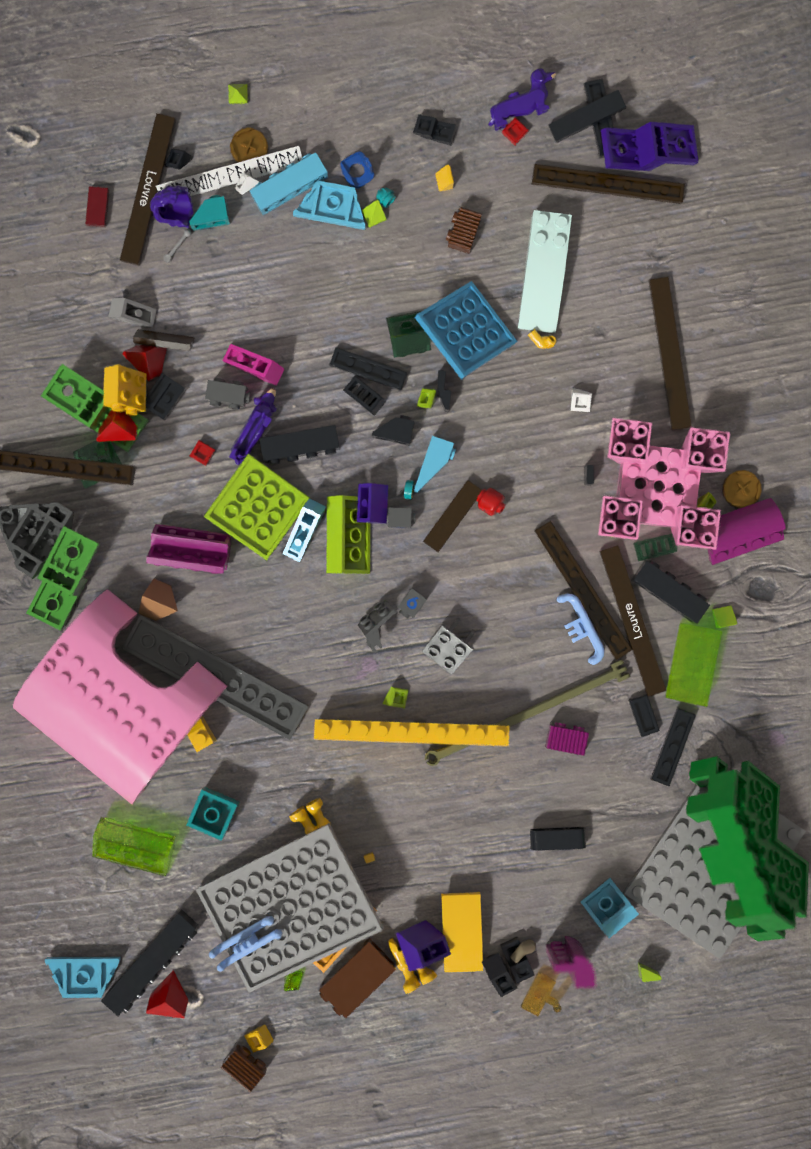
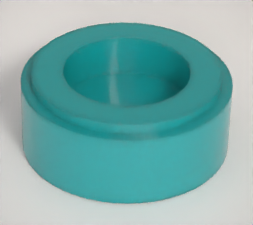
(409, 489)

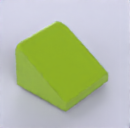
(724, 617)
(648, 974)

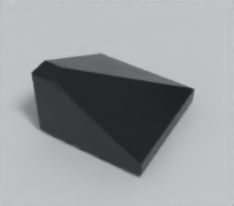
(178, 159)

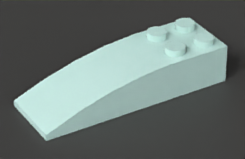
(544, 271)

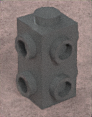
(234, 394)

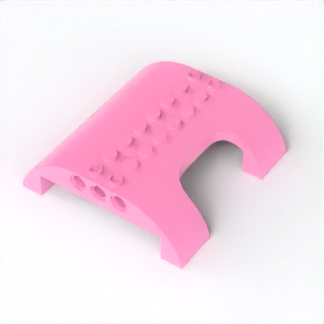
(105, 708)

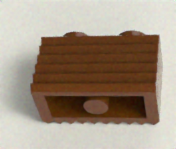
(464, 230)
(244, 1067)

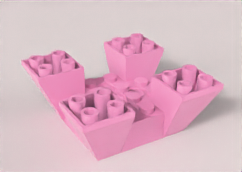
(701, 453)

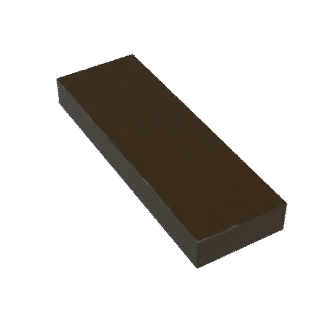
(163, 340)

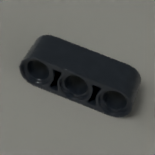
(557, 838)

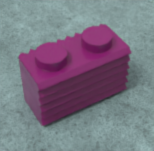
(567, 739)

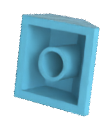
(609, 908)

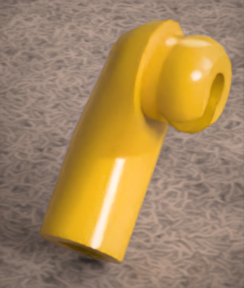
(542, 341)

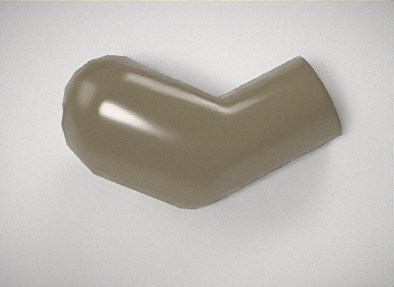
(523, 949)

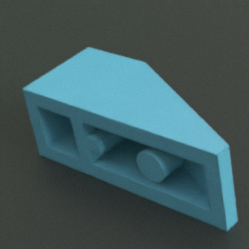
(436, 458)
(304, 529)

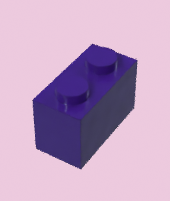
(372, 503)

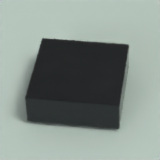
(588, 475)

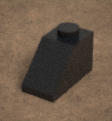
(396, 430)
(499, 974)

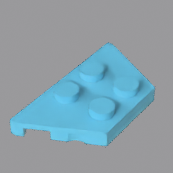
(332, 205)
(82, 975)

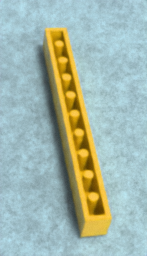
(411, 732)

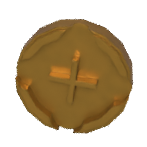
(248, 145)
(741, 488)

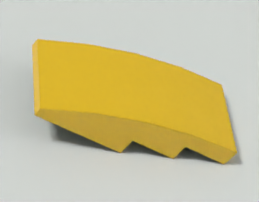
(462, 931)

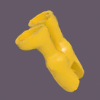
(302, 816)
(411, 981)

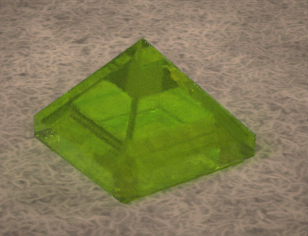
(292, 981)

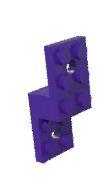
(649, 146)

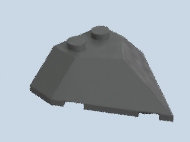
(32, 532)

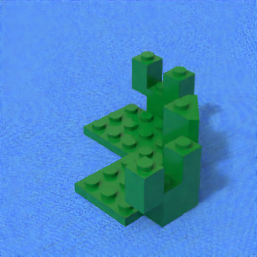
(763, 869)

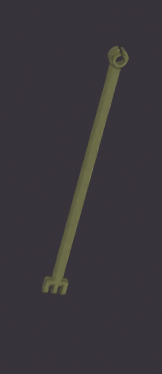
(614, 673)

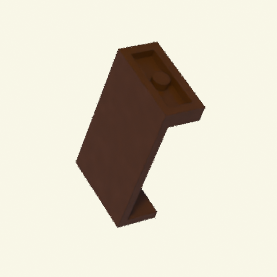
(357, 979)

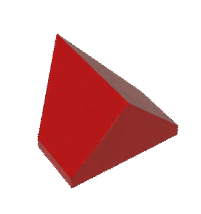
(147, 359)
(117, 428)
(168, 998)

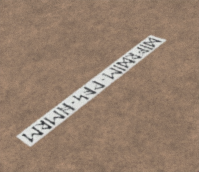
(231, 174)

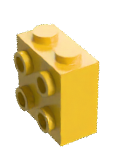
(124, 389)

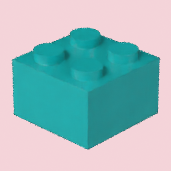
(213, 813)

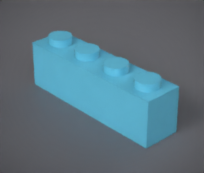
(289, 183)

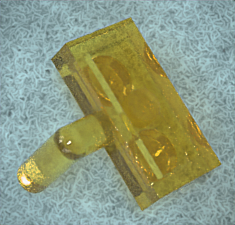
(540, 994)

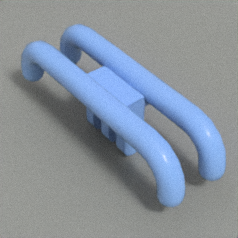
(583, 627)
(246, 942)

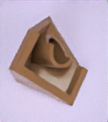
(157, 601)

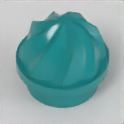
(385, 197)

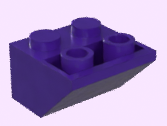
(422, 945)

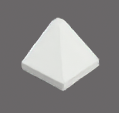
(245, 183)
(580, 400)

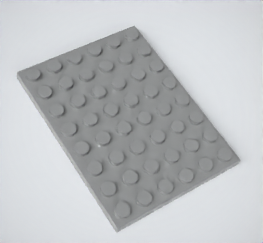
(677, 884)
(307, 892)

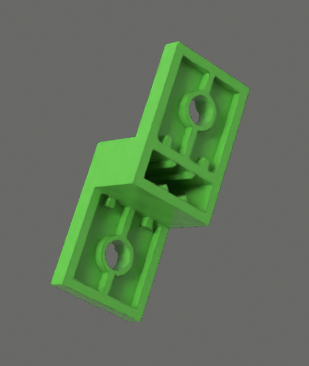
(85, 402)
(62, 578)

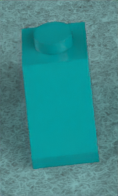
(211, 213)

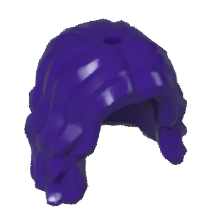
(173, 206)

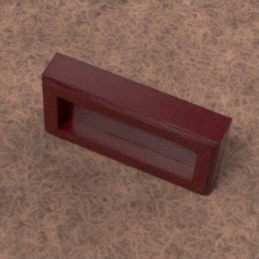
(97, 206)

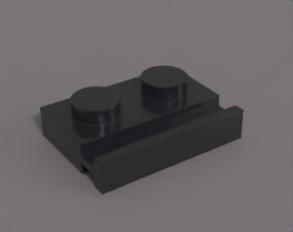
(164, 396)

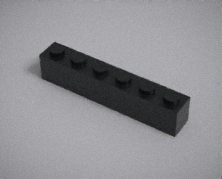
(154, 958)

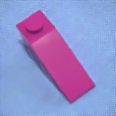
(254, 364)

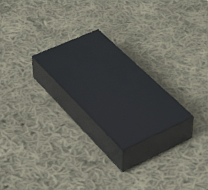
(644, 715)

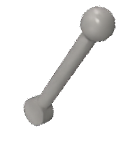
(168, 257)

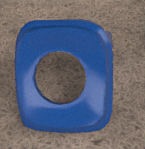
(357, 158)

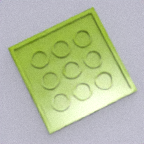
(256, 507)

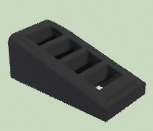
(375, 407)

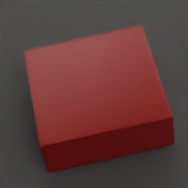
(515, 131)
(202, 453)

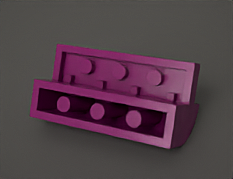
(747, 530)
(189, 549)
(572, 959)

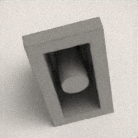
(132, 312)

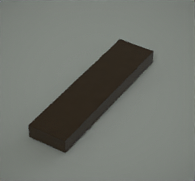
(452, 516)

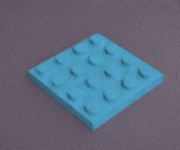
(466, 329)

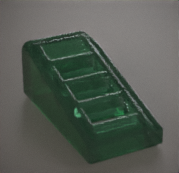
(672, 545)

